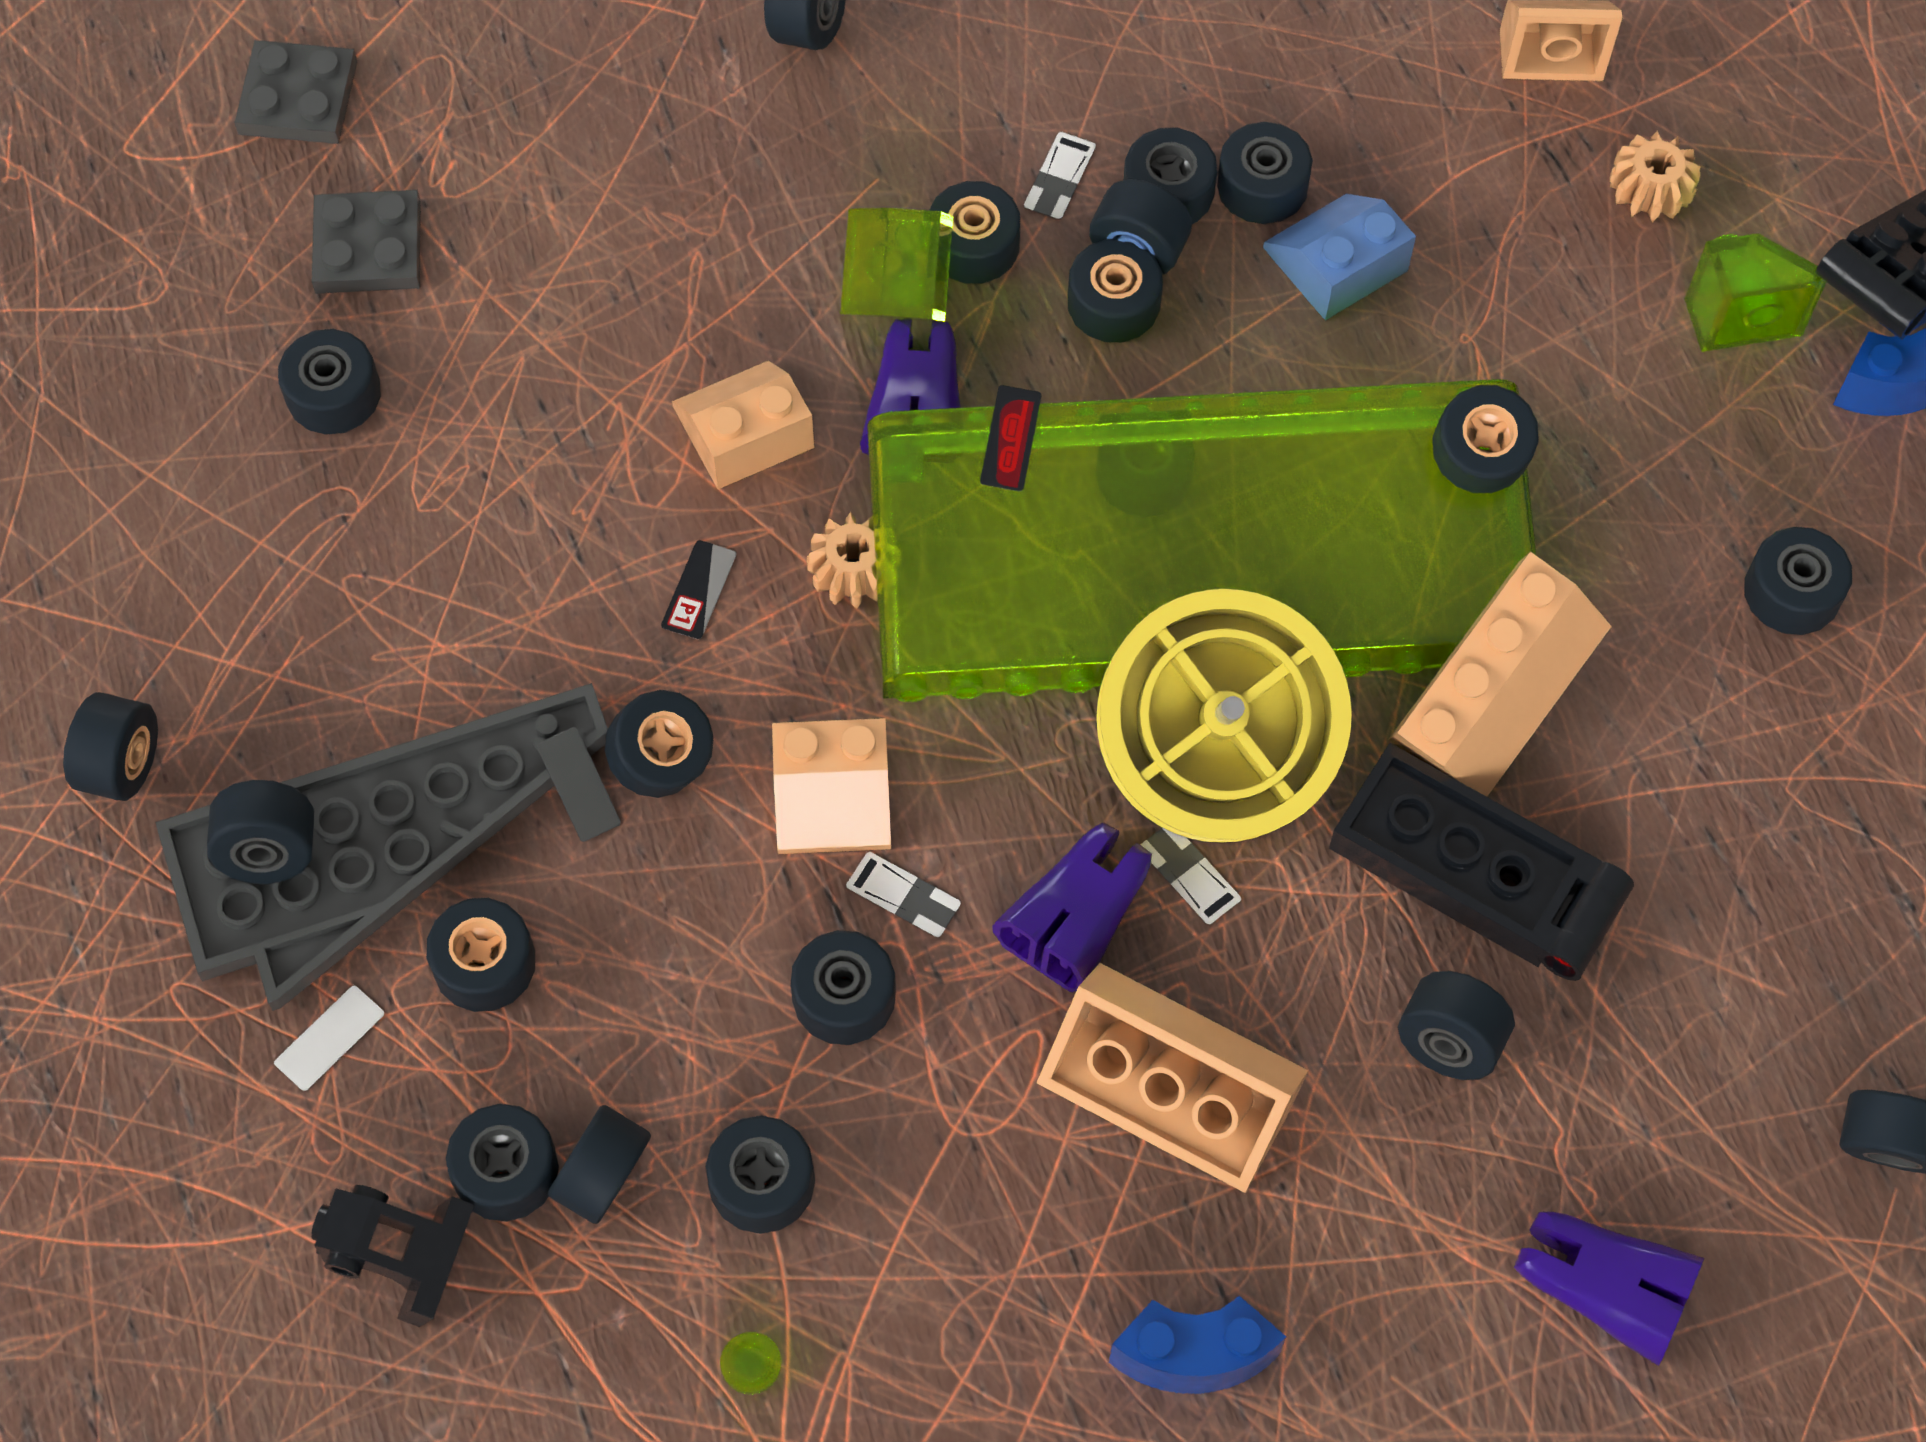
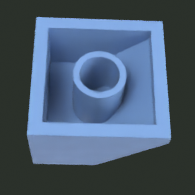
(1343, 251)

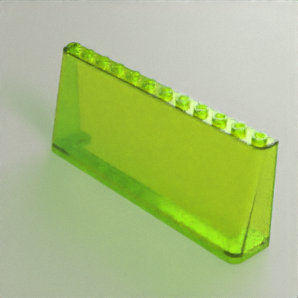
(1165, 497)

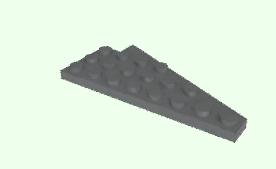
(379, 841)

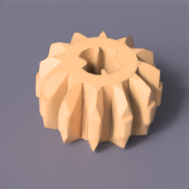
(1655, 176)
(831, 564)

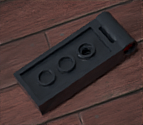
(1884, 266)
(1458, 845)

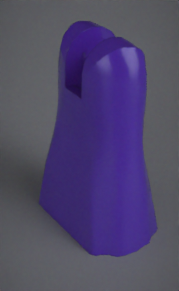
(914, 377)
(1074, 909)
(1612, 1279)

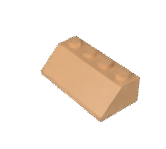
(1503, 676)
(1171, 1076)

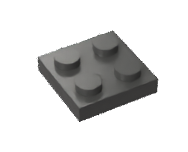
(296, 92)
(366, 241)

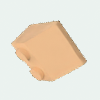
(1558, 39)
(747, 423)
(831, 786)

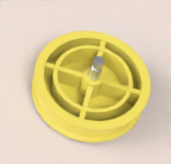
(1223, 715)

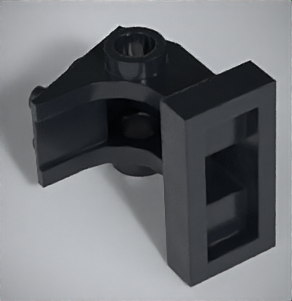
(347, 1228)

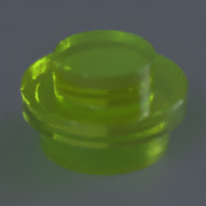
(750, 1363)

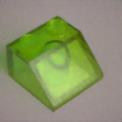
(896, 263)
(1750, 292)

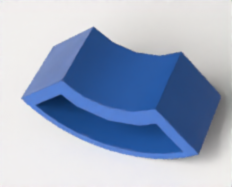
(1886, 376)
(1196, 1351)

